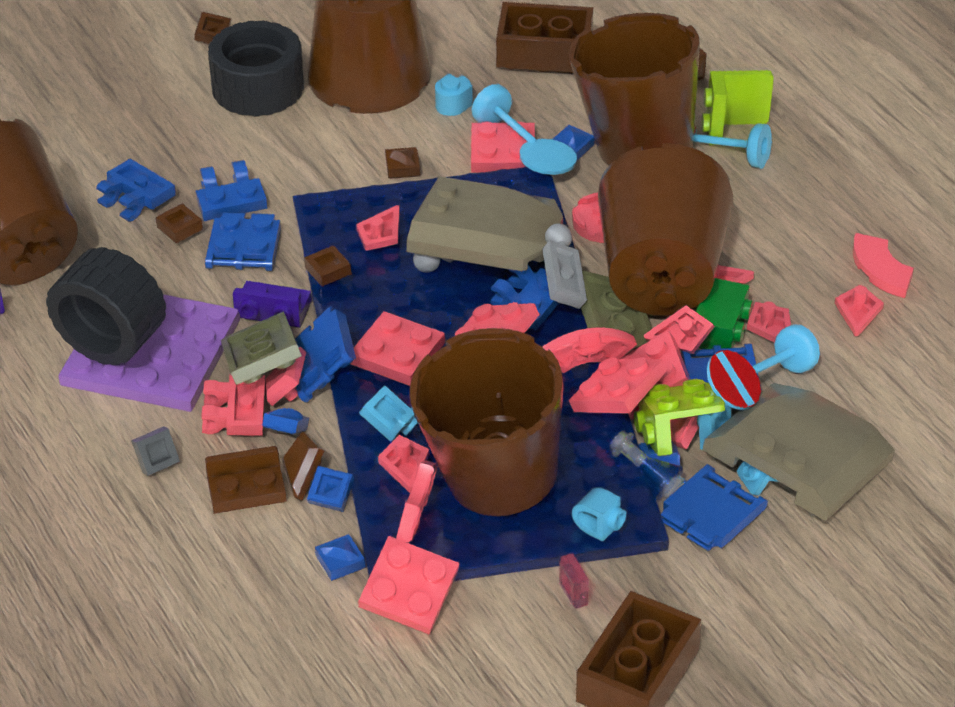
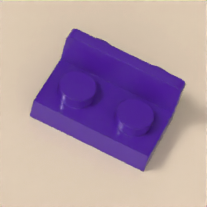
(262, 300)

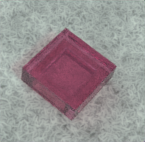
(573, 581)

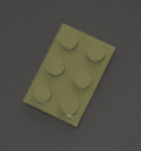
(606, 310)
(260, 349)

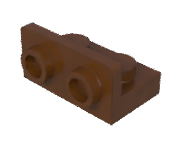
(245, 479)

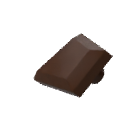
(302, 463)

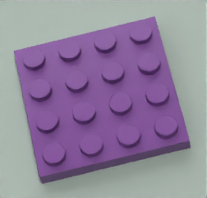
(171, 362)

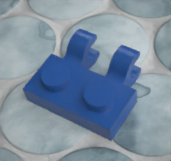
(140, 188)
(237, 197)
(534, 290)

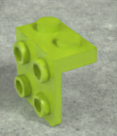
(736, 99)
(669, 403)

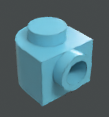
(453, 95)
(599, 513)

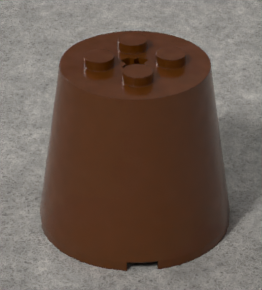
(367, 54)
(638, 82)
(34, 213)
(664, 226)
(492, 418)

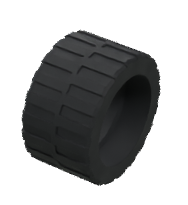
(256, 68)
(106, 306)

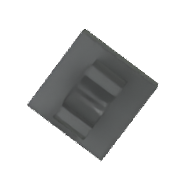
(155, 451)

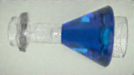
(660, 476)

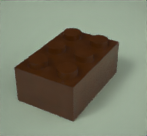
(539, 35)
(638, 655)

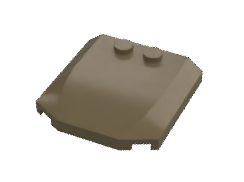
(482, 224)
(804, 445)

